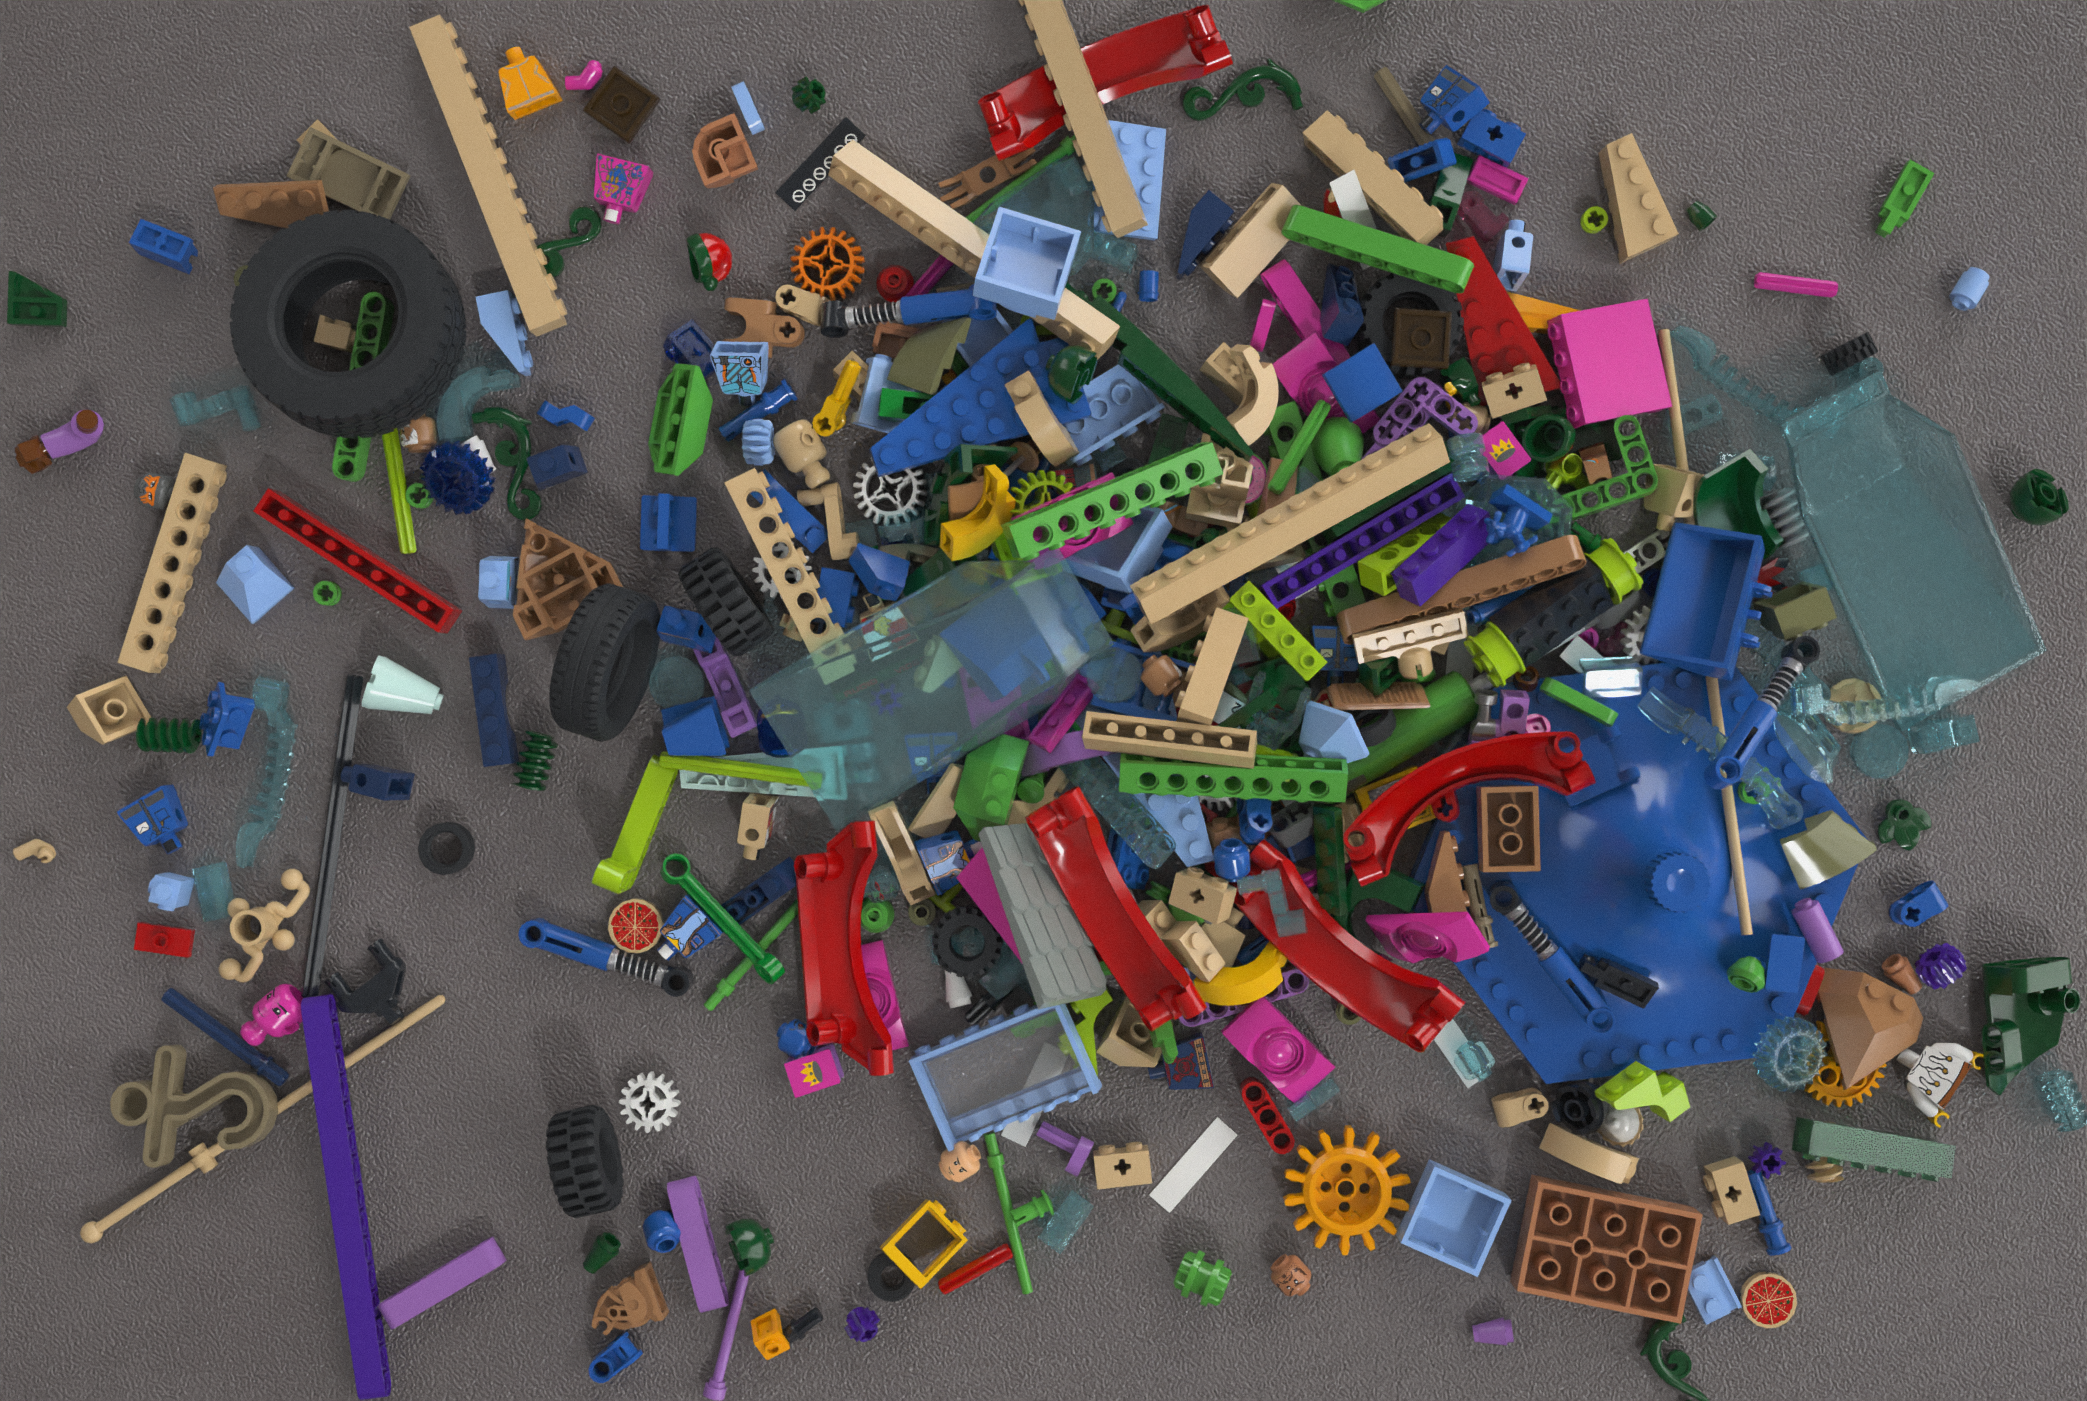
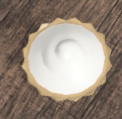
(1621, 1126)

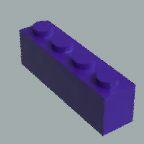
(1442, 555)

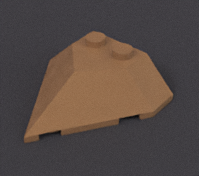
(554, 581)
(1866, 1021)

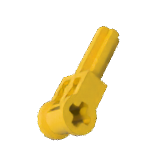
(835, 406)

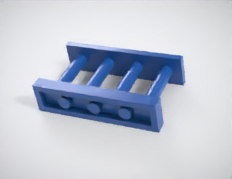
(1134, 706)

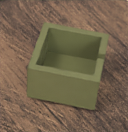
(1796, 610)

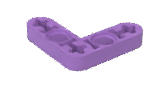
(1426, 404)

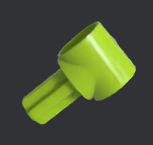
(1566, 471)

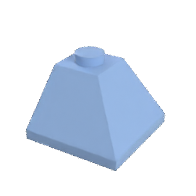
(253, 582)
(1331, 734)

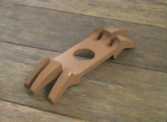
(975, 186)

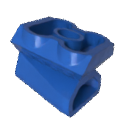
(695, 729)

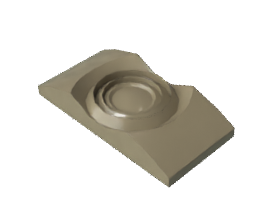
(349, 174)

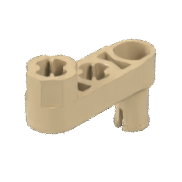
(840, 543)

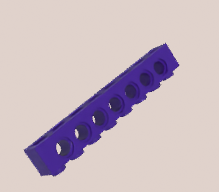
(1361, 541)

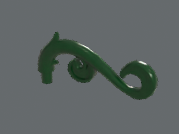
(1272, 71)
(551, 248)
(502, 452)
(1673, 1376)

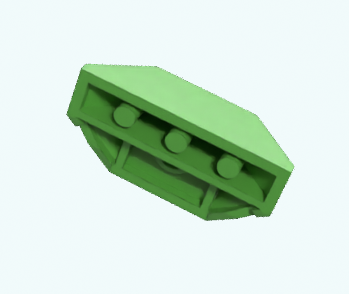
(680, 420)
(990, 783)

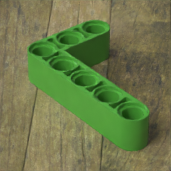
(1628, 480)

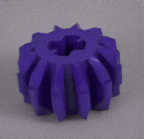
(1940, 966)

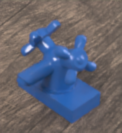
(1519, 513)

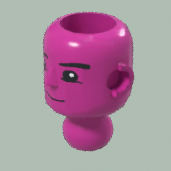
(274, 1015)

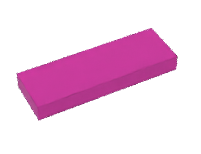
(1061, 714)

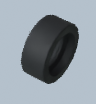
(1378, 731)
(429, 861)

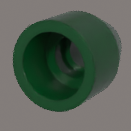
(1701, 215)

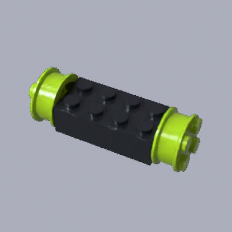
(1552, 613)

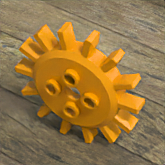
(1364, 1208)

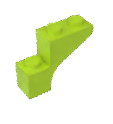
(1085, 1025)
(1641, 1087)

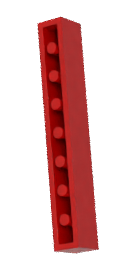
(357, 560)

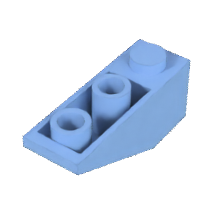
(501, 320)

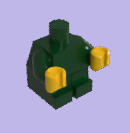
(1460, 383)

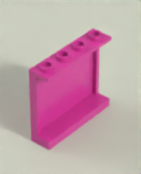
(1609, 362)

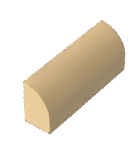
(1250, 241)

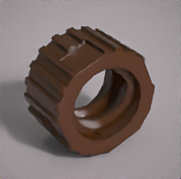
(1527, 686)

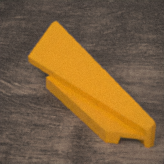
(1537, 312)

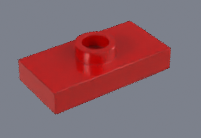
(164, 939)

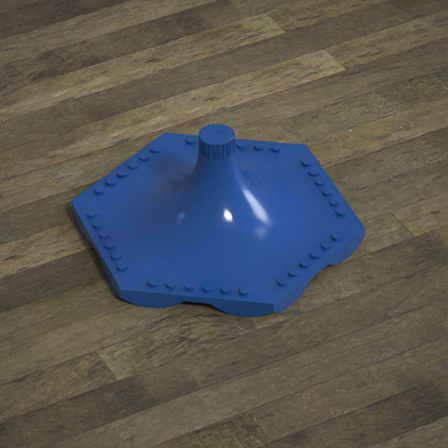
(1648, 887)

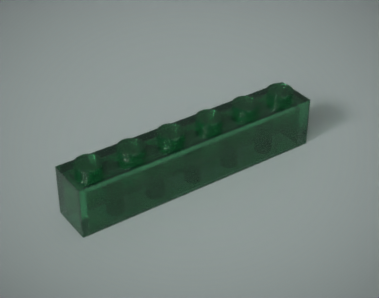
(1873, 1148)

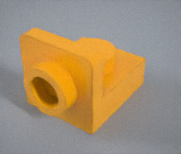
(768, 1334)

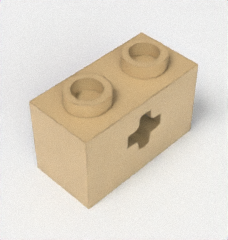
(1504, 402)
(1202, 895)
(1136, 1170)
(1741, 1201)

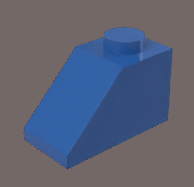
(880, 571)

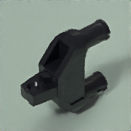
(379, 993)

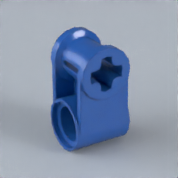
(1254, 819)
(1922, 904)
(617, 1355)

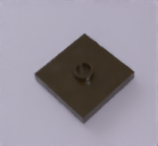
(621, 104)
(1421, 338)

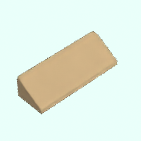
(938, 809)

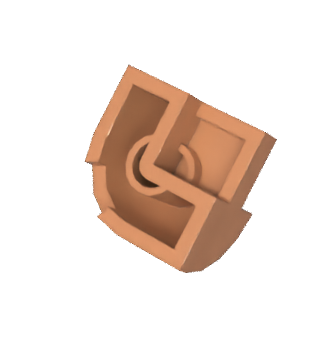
(722, 152)

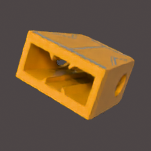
(526, 85)

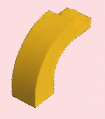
(983, 525)
(1246, 982)

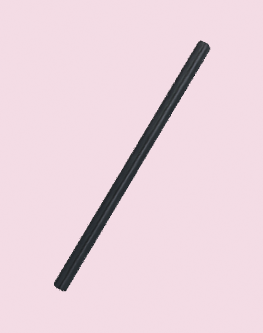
(332, 837)

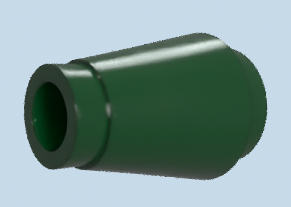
(602, 1251)

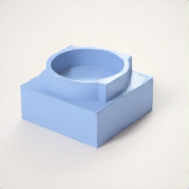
(1026, 264)
(1126, 555)
(1453, 1218)

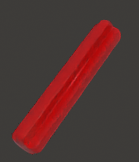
(975, 1269)

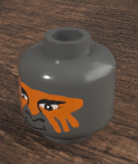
(154, 490)

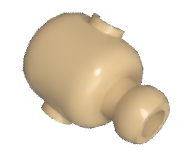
(801, 451)

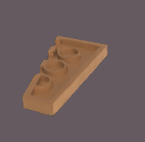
(272, 201)

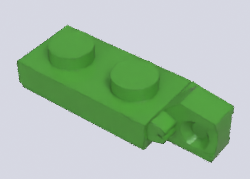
(1903, 197)

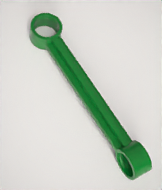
(765, 964)

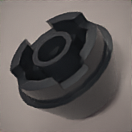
(1579, 1107)

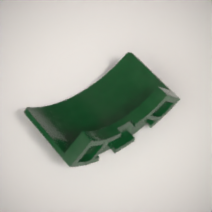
(1585, 436)
(955, 472)
(1731, 501)

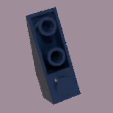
(1204, 224)
(1341, 305)
(762, 892)

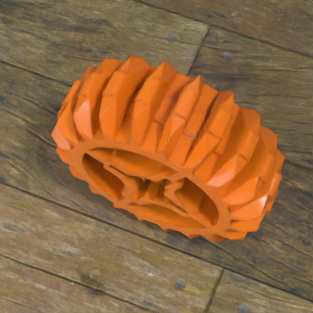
(829, 252)

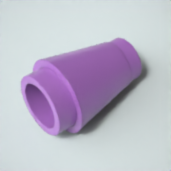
(1494, 1332)

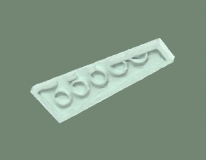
(706, 781)

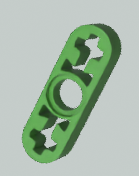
(1578, 701)

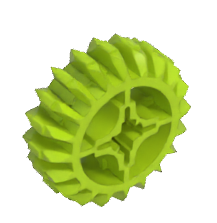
(1041, 495)

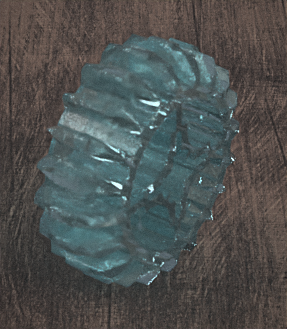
(1789, 1061)

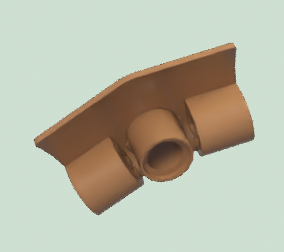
(965, 497)

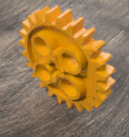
(1829, 1090)

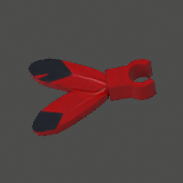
(1770, 570)

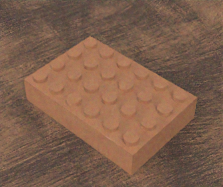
(1606, 1249)

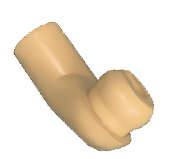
(35, 847)

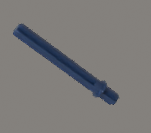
(227, 1038)

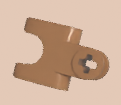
(764, 324)

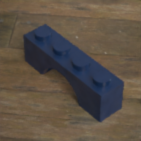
(489, 689)

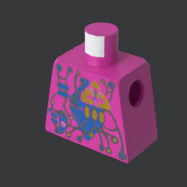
(620, 186)

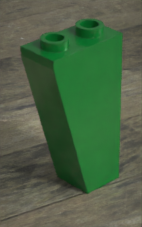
(900, 404)

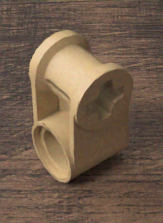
(806, 304)
(1515, 1106)

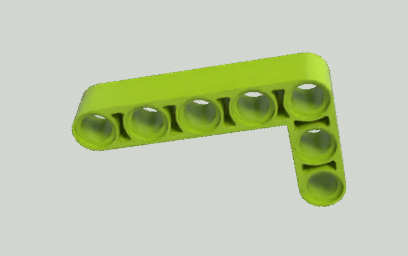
(622, 868)

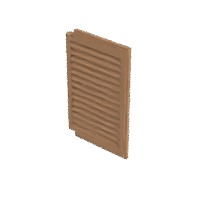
(1397, 696)

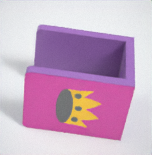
(1504, 451)
(814, 1070)

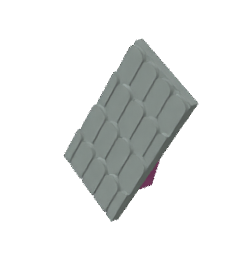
(1032, 915)

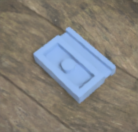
(1711, 1290)

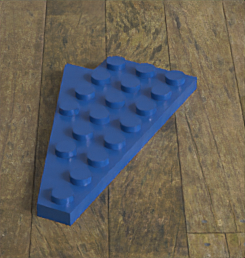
(976, 406)

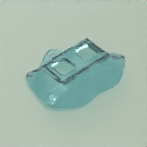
(1806, 745)

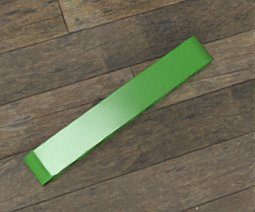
(1377, 249)
(363, 347)

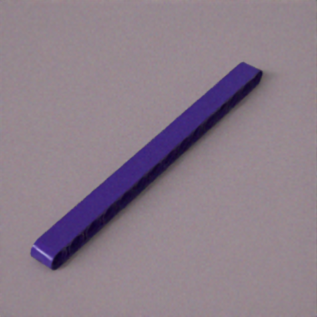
(346, 1196)

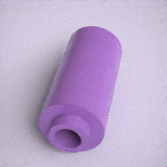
(1817, 930)

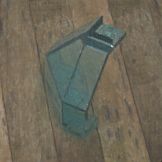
(1055, 195)

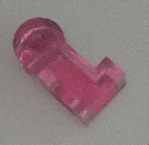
(1480, 217)

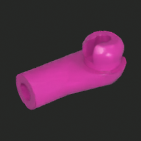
(587, 79)

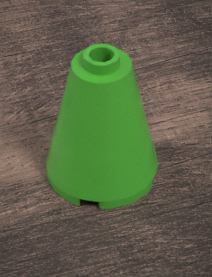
(1337, 444)

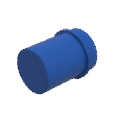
(1148, 286)

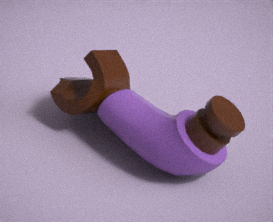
(72, 437)

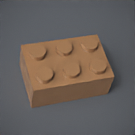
(1508, 828)

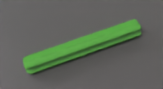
(1299, 447)

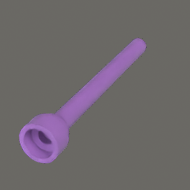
(716, 1388)

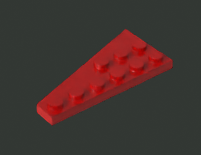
(1493, 325)

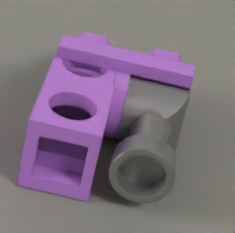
(1512, 715)

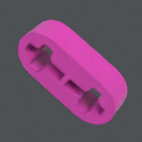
(1262, 324)

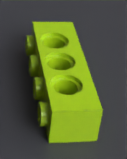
(1377, 567)

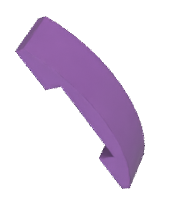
(727, 689)
(1067, 751)

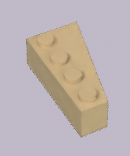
(1634, 200)
(1212, 667)

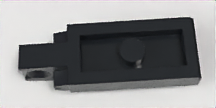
(1619, 980)

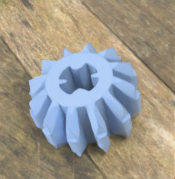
(758, 442)

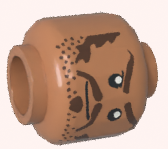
(1291, 1275)

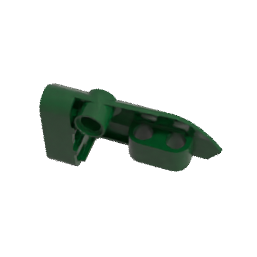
(2023, 1013)

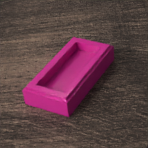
(1497, 180)

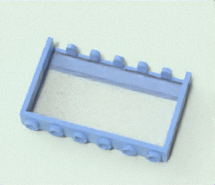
(1003, 1072)

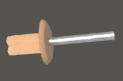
(1026, 458)

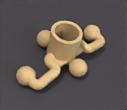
(270, 919)

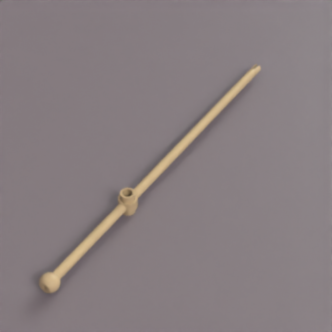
(204, 1157)

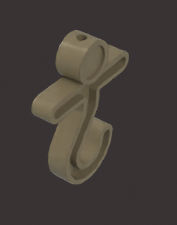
(166, 1107)

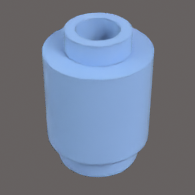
(1969, 289)

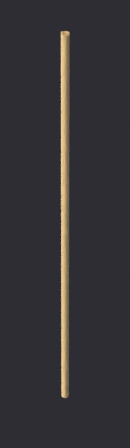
(1712, 683)

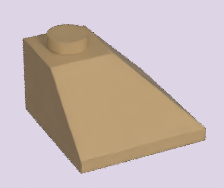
(108, 710)
(1128, 1039)

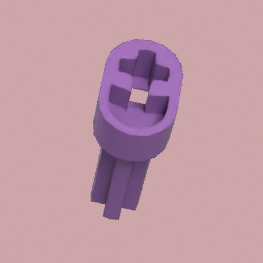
(1077, 1147)

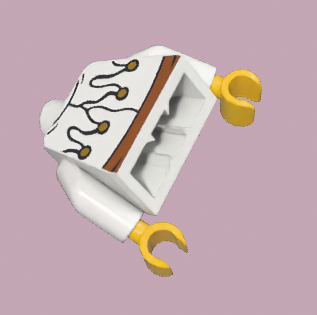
(1936, 1075)

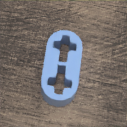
(748, 108)

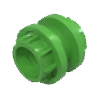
(1202, 1278)

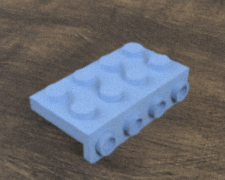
(1143, 156)
(1116, 407)

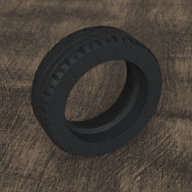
(604, 662)

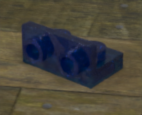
(690, 347)

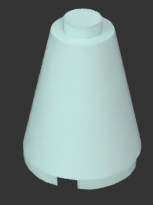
(399, 689)

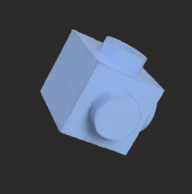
(170, 890)

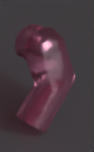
(1612, 644)

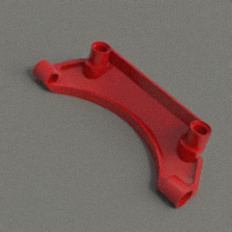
(832, 960)

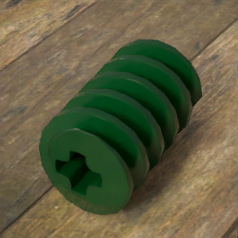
(168, 736)
(535, 761)

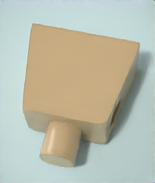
(1673, 494)
(1226, 936)

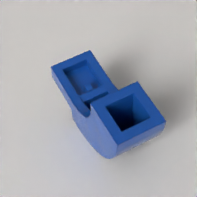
(802, 522)

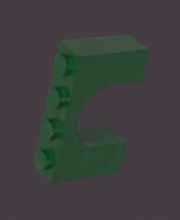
(1395, 889)

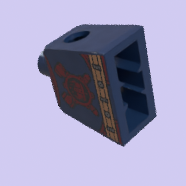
(1189, 1068)

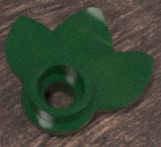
(1903, 828)

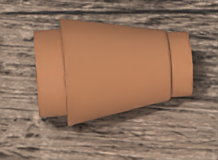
(1901, 973)

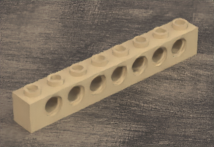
(739, 489)
(160, 572)

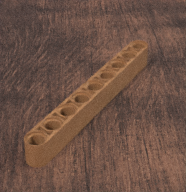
(1470, 586)

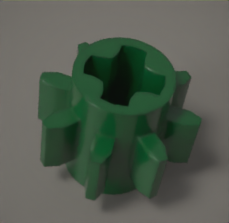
(808, 95)

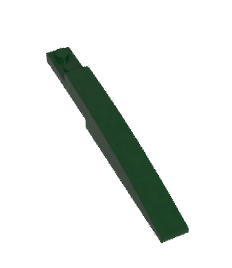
(1165, 379)

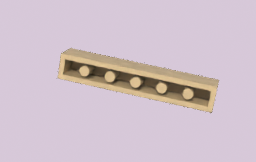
(1382, 188)
(1170, 739)

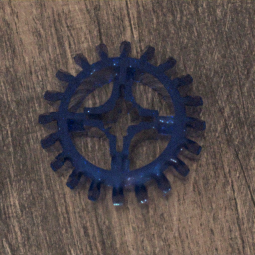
(440, 477)

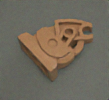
(632, 1300)

